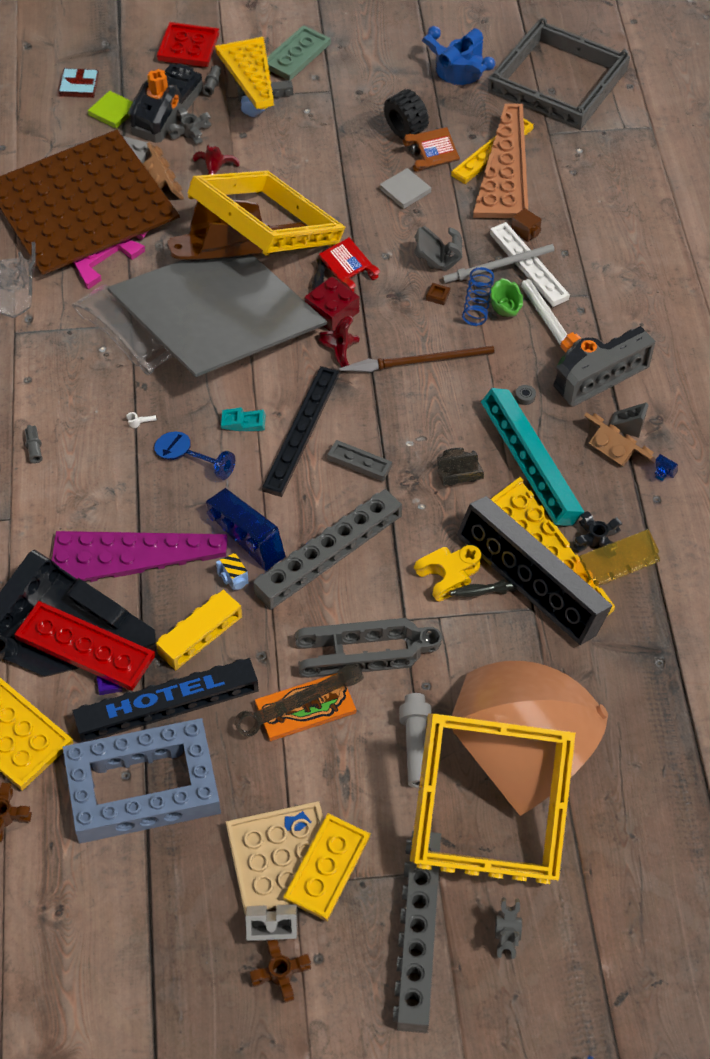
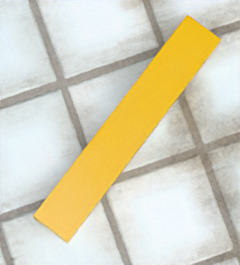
(478, 161)

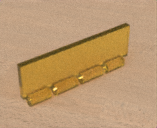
(620, 558)

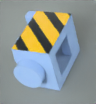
(232, 571)

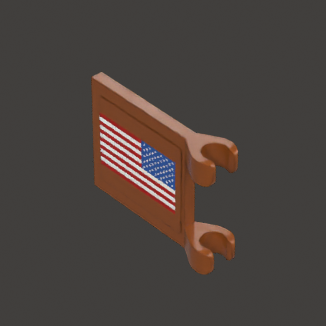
(434, 146)

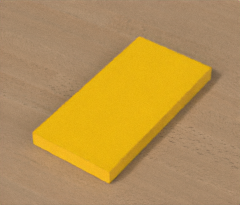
(327, 867)

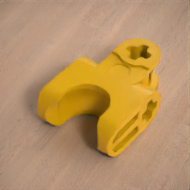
(453, 567)

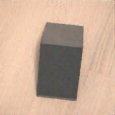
(631, 419)

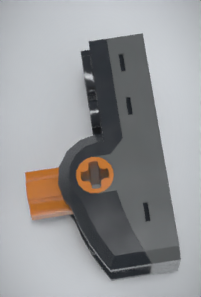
(160, 99)
(594, 366)

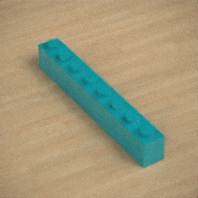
(532, 457)

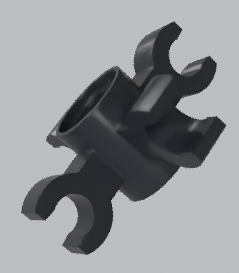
(596, 527)

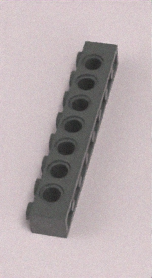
(358, 526)
(417, 1017)

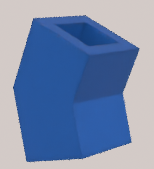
(289, 820)

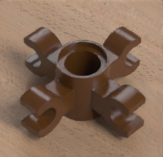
(19, 813)
(299, 964)

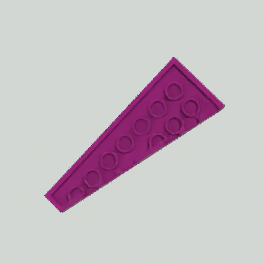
(128, 553)

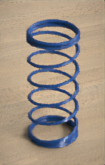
(475, 307)

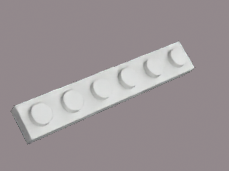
(532, 267)

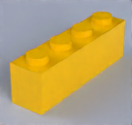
(199, 629)

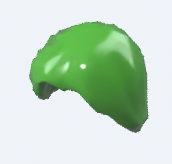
(506, 298)

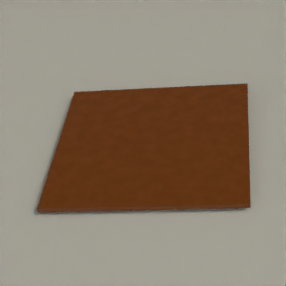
(82, 201)

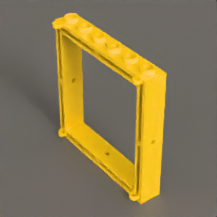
(212, 192)
(557, 805)

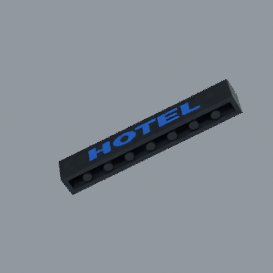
(165, 700)

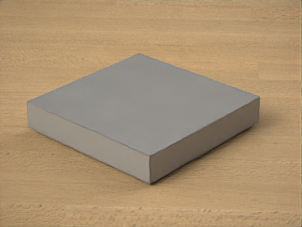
(405, 188)

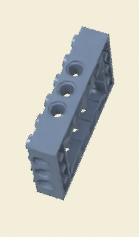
(144, 811)

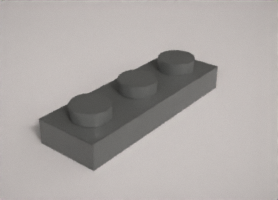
(359, 460)

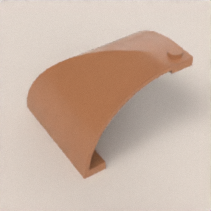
(530, 697)

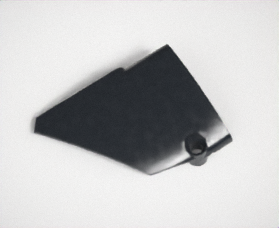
(45, 581)

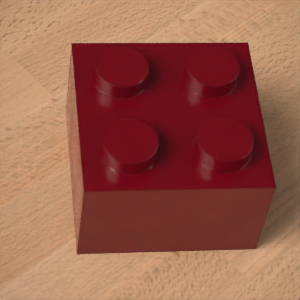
(333, 302)

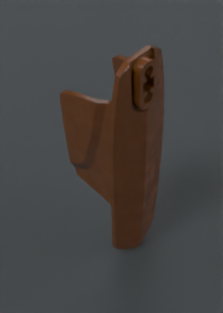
(215, 238)

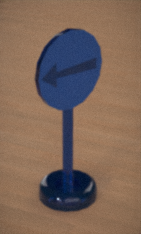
(177, 444)

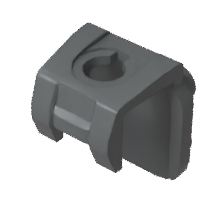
(435, 252)

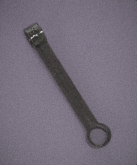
(346, 676)

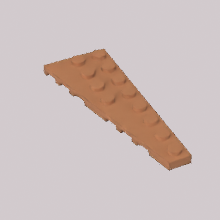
(505, 178)

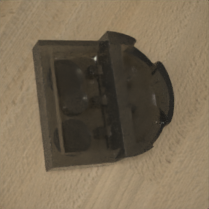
(459, 467)

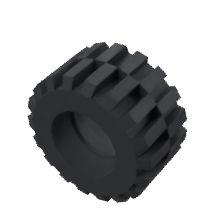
(406, 113)

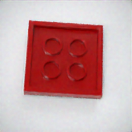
(188, 44)

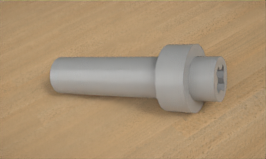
(414, 716)

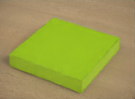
(111, 109)

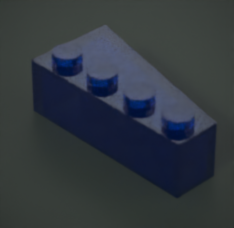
(247, 527)

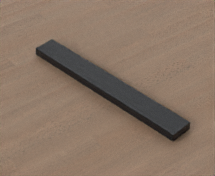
(300, 432)

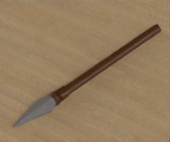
(371, 365)

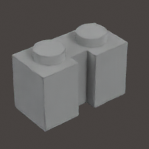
(271, 924)

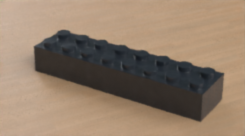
(534, 570)

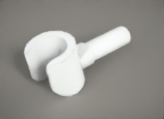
(134, 420)

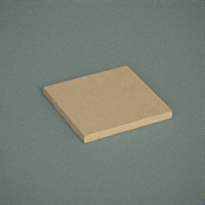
(270, 855)

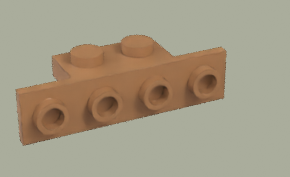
(159, 170)
(615, 445)

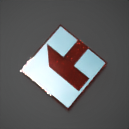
(78, 83)

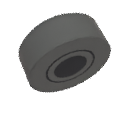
(525, 394)

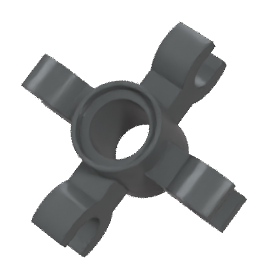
(189, 125)
(508, 928)

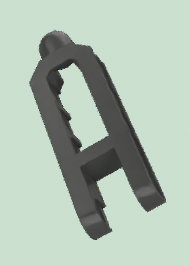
(363, 632)

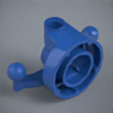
(460, 61)

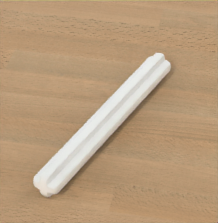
(543, 309)

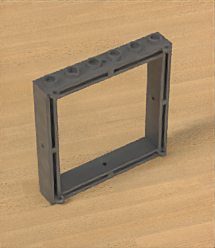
(569, 42)

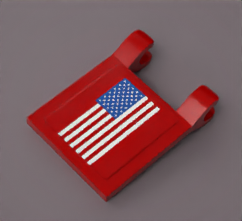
(346, 261)

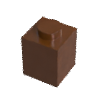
(526, 224)

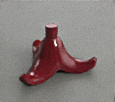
(214, 159)
(339, 340)

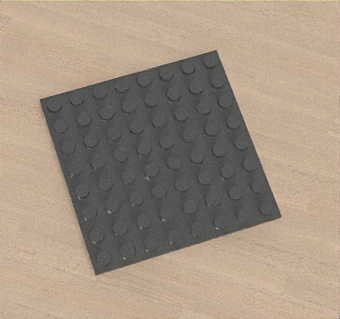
(216, 309)

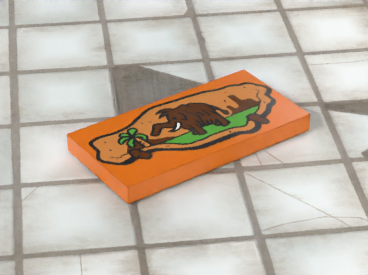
(312, 714)

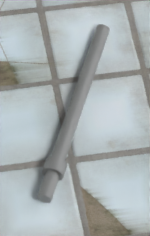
(463, 273)

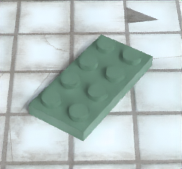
(297, 52)

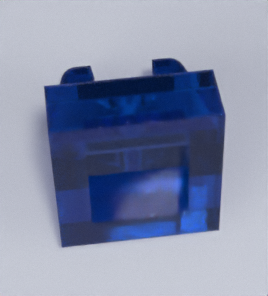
(665, 467)

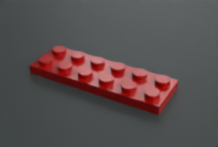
(85, 645)

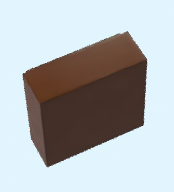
(438, 294)

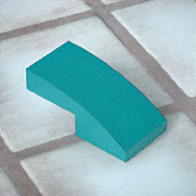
(238, 420)

